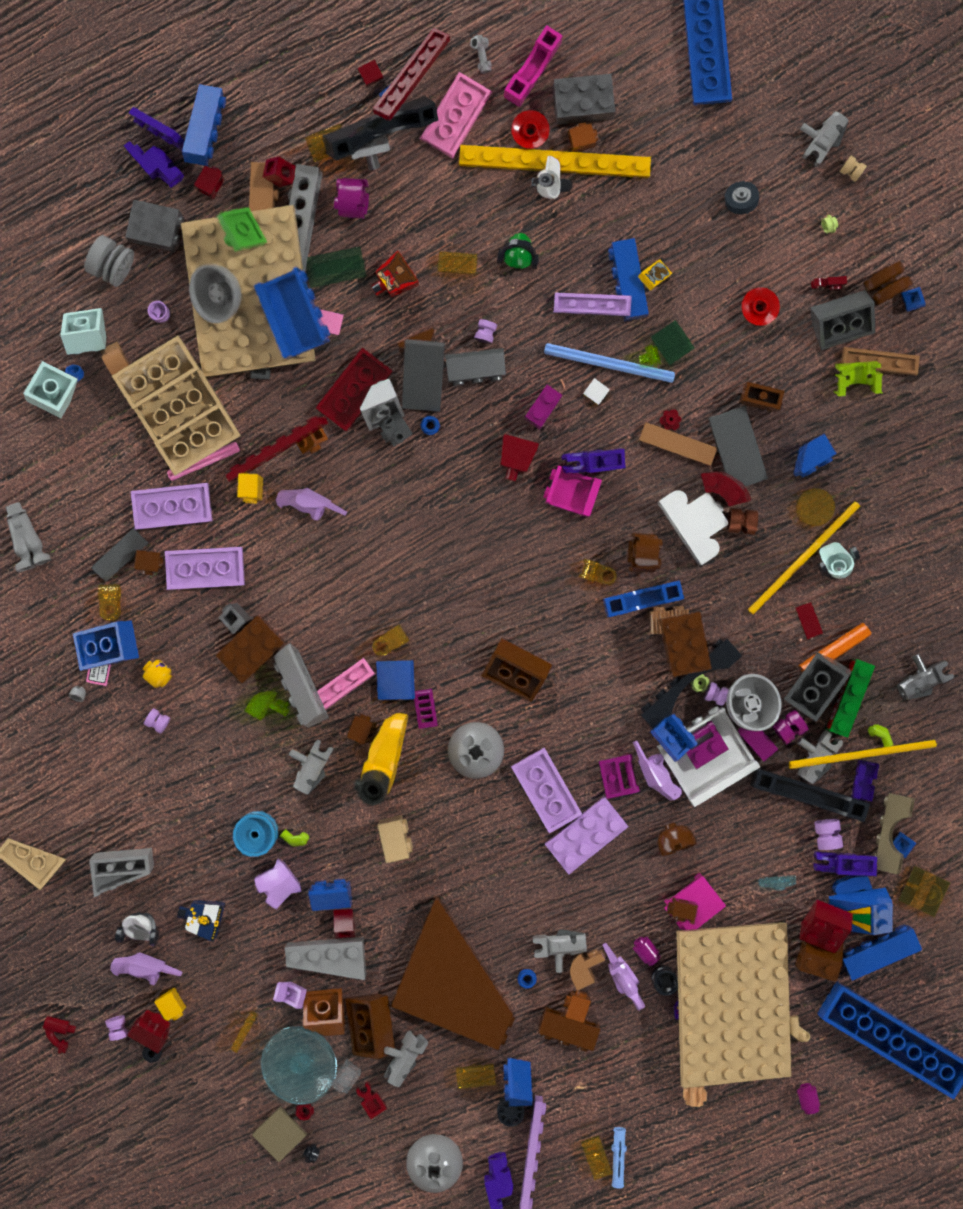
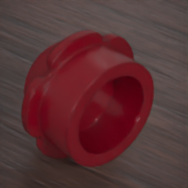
(304, 1115)

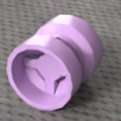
(155, 309)
(485, 331)
(716, 694)
(157, 721)
(116, 1028)

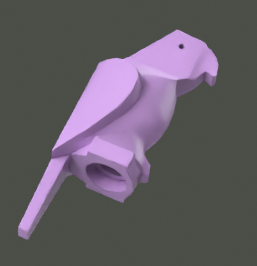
(307, 502)
(657, 775)
(142, 967)
(624, 978)

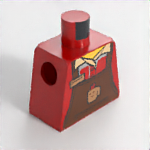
(394, 277)

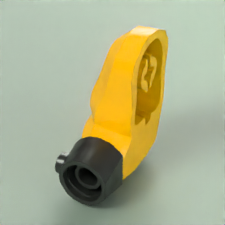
(382, 761)

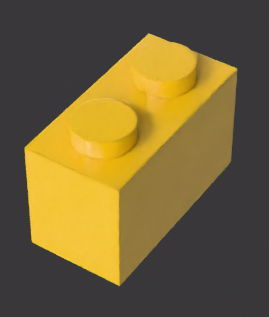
(250, 487)

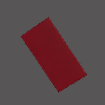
(809, 620)

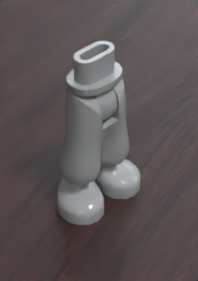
(25, 539)

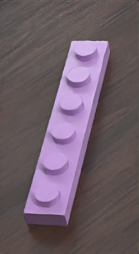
(533, 1147)

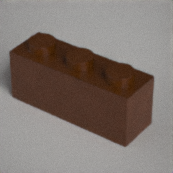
(568, 1031)

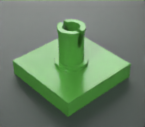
(241, 229)

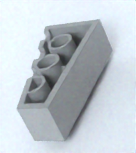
(330, 956)

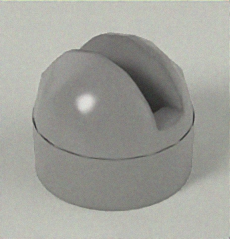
(77, 693)

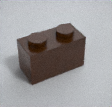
(761, 397)

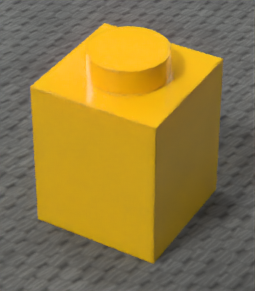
(170, 1005)

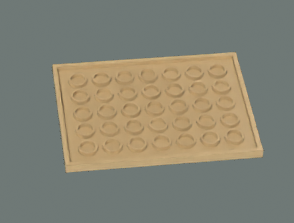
(246, 338)
(733, 1004)

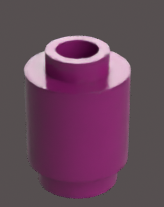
(646, 950)
(808, 1098)

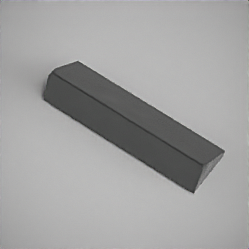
(119, 555)

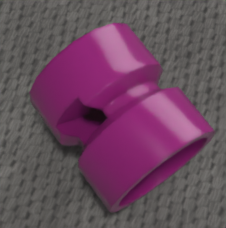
(788, 733)

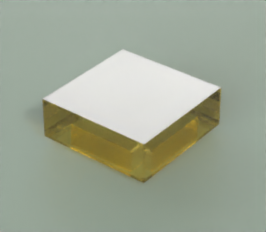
(596, 391)

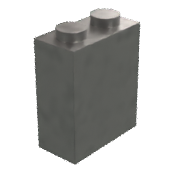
(154, 225)

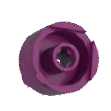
(352, 198)

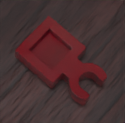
(833, 283)
(372, 1103)

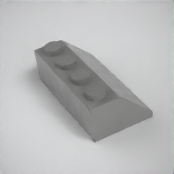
(300, 686)

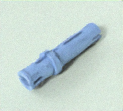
(619, 1149)

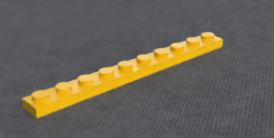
(569, 161)

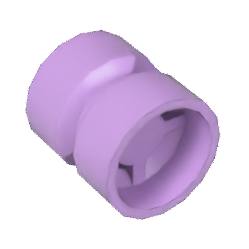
(828, 834)

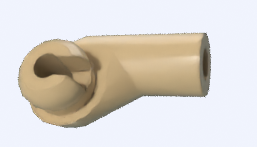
(796, 1031)

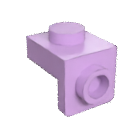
(290, 994)

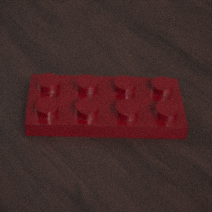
(347, 394)

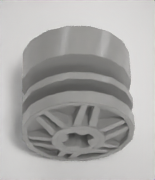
(109, 260)

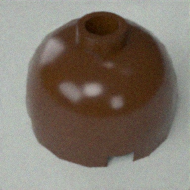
(675, 839)

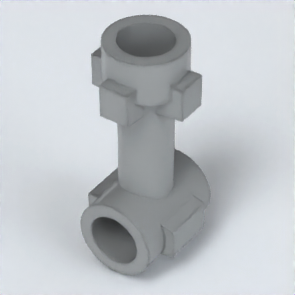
(481, 43)

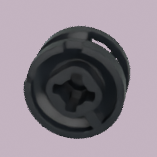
(509, 1114)

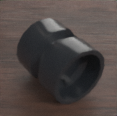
(664, 980)

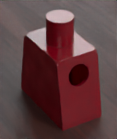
(516, 455)
(150, 1030)

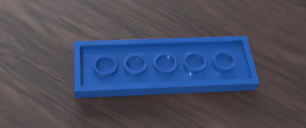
(707, 51)

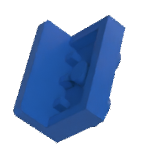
(674, 737)

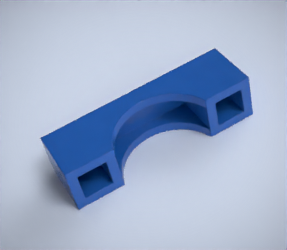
(643, 598)

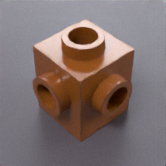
(312, 442)

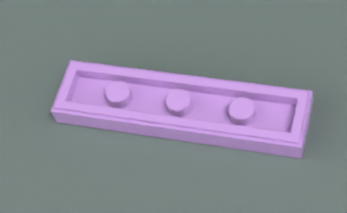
(592, 304)

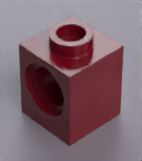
(279, 171)
(209, 181)

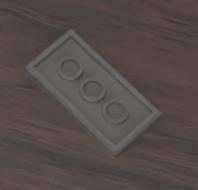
(423, 375)
(738, 446)

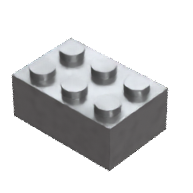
(583, 99)

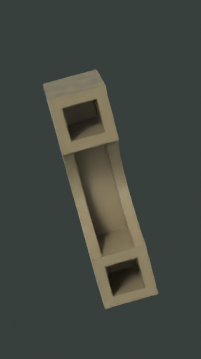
(897, 808)

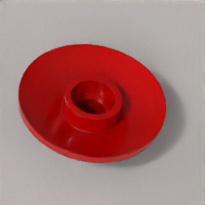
(530, 120)
(768, 301)

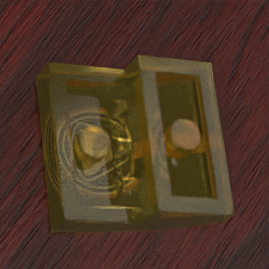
(924, 891)

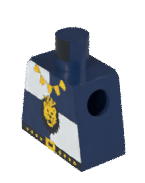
(203, 918)

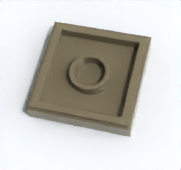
(279, 1134)

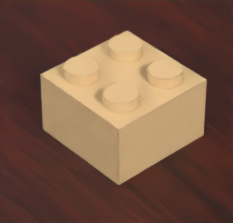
(394, 838)

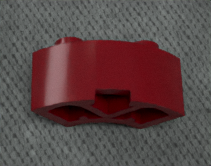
(727, 486)

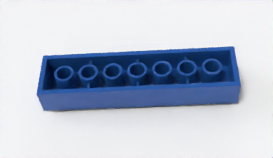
(893, 1039)

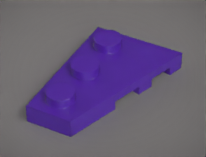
(157, 128)

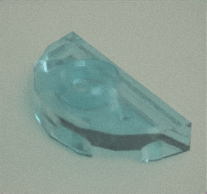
(778, 883)

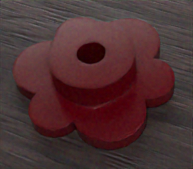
(674, 424)

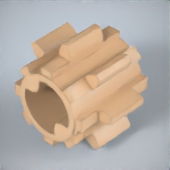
(695, 1096)

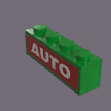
(850, 698)

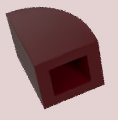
(344, 923)

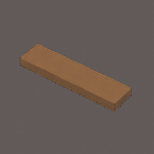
(889, 361)
(677, 444)

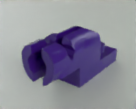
(156, 163)
(595, 461)
(846, 863)
(499, 1180)

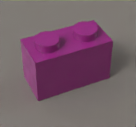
(543, 407)

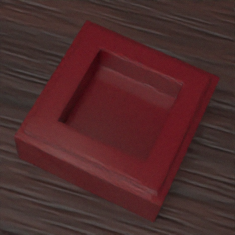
(370, 73)

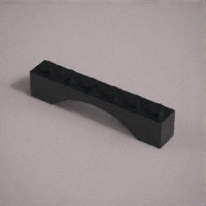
(349, 139)
(721, 657)
(810, 794)

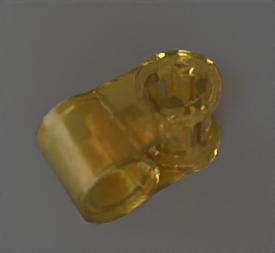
(596, 572)
(109, 598)
(393, 638)

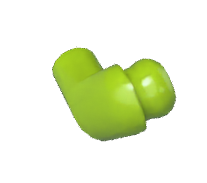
(881, 732)
(295, 841)

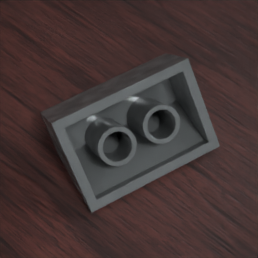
(843, 319)
(475, 366)
(817, 685)

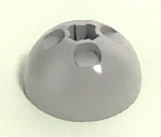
(214, 293)
(761, 700)
(486, 742)
(434, 1154)

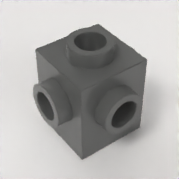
(395, 429)

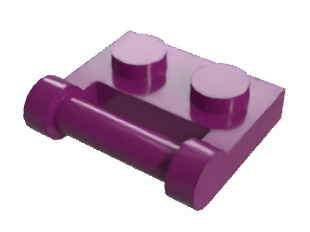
(707, 749)
(612, 776)

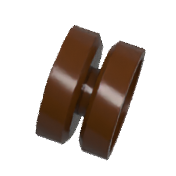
(887, 282)

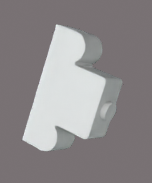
(695, 522)

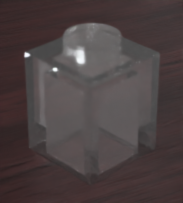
(346, 1076)

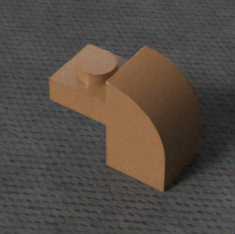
(114, 358)
(580, 968)

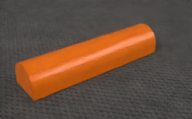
(842, 644)

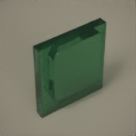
(672, 342)

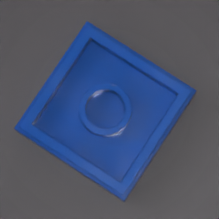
(395, 680)

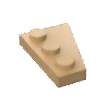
(31, 862)

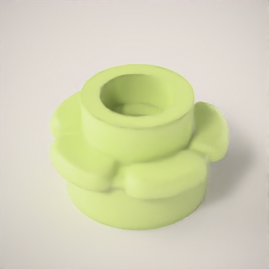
(829, 224)
(703, 687)

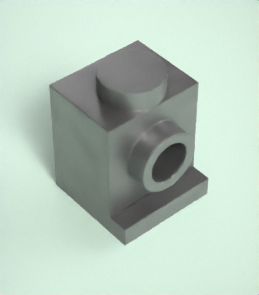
(230, 615)

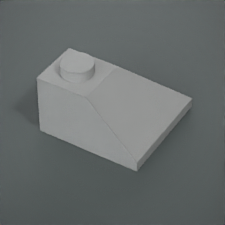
(380, 404)

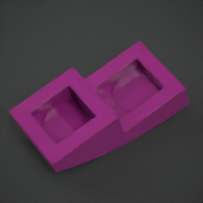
(759, 743)

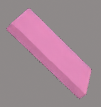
(456, 115)

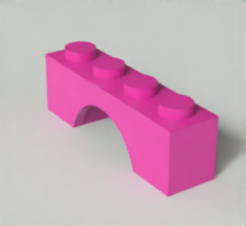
(528, 75)

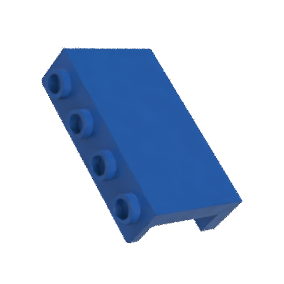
(292, 313)

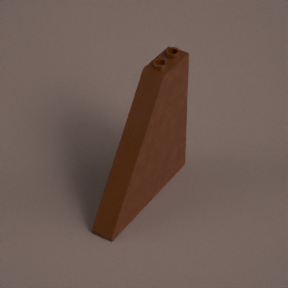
(451, 985)

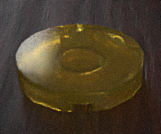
(815, 507)

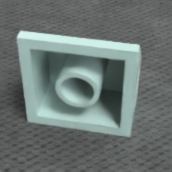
(83, 331)
(51, 389)

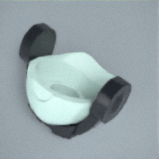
(837, 561)

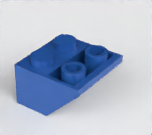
(814, 453)
(330, 895)
(519, 1085)

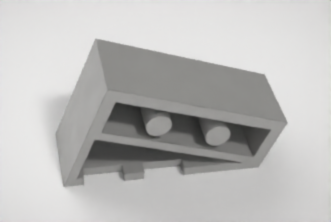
(119, 867)

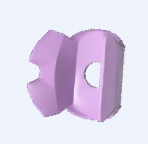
(277, 883)

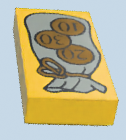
(654, 274)

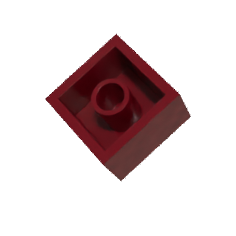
(826, 926)

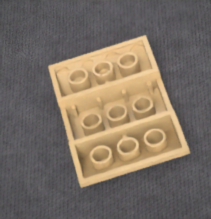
(176, 405)

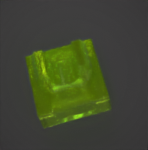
(651, 357)

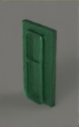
(335, 267)

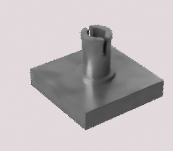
(370, 151)

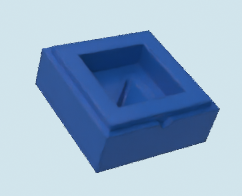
(913, 299)
(904, 844)

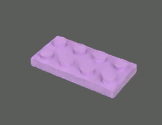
(171, 506)
(204, 568)
(546, 790)
(586, 835)

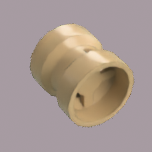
(853, 168)

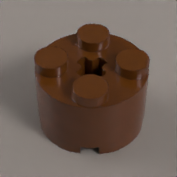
(644, 552)

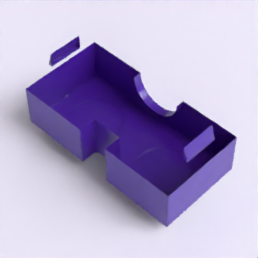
(862, 784)

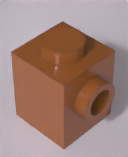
(582, 137)
(577, 1005)

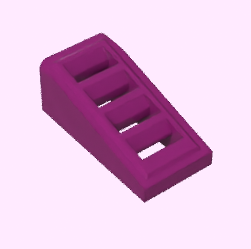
(424, 692)

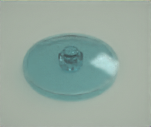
(298, 1065)

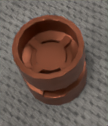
(742, 521)

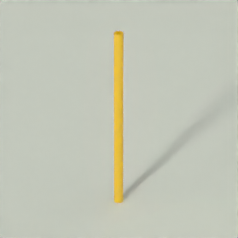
(804, 557)
(862, 754)

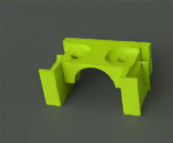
(858, 374)

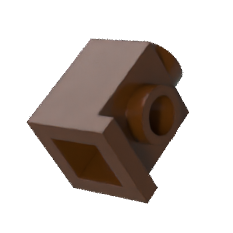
(683, 910)

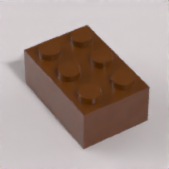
(685, 644)
(251, 649)

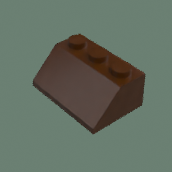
(516, 670)
(369, 1025)

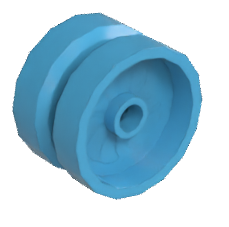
(267, 833)

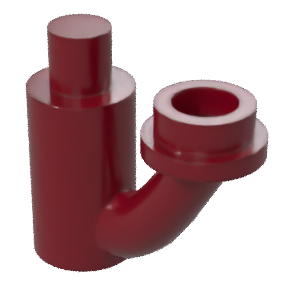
(60, 1026)

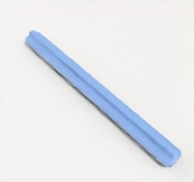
(610, 363)

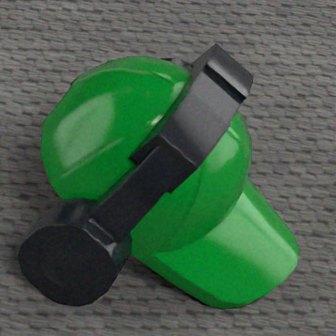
(518, 252)

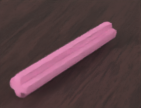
(222, 453)

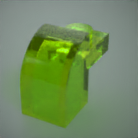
(263, 701)

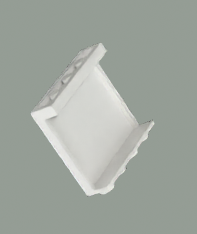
(719, 772)

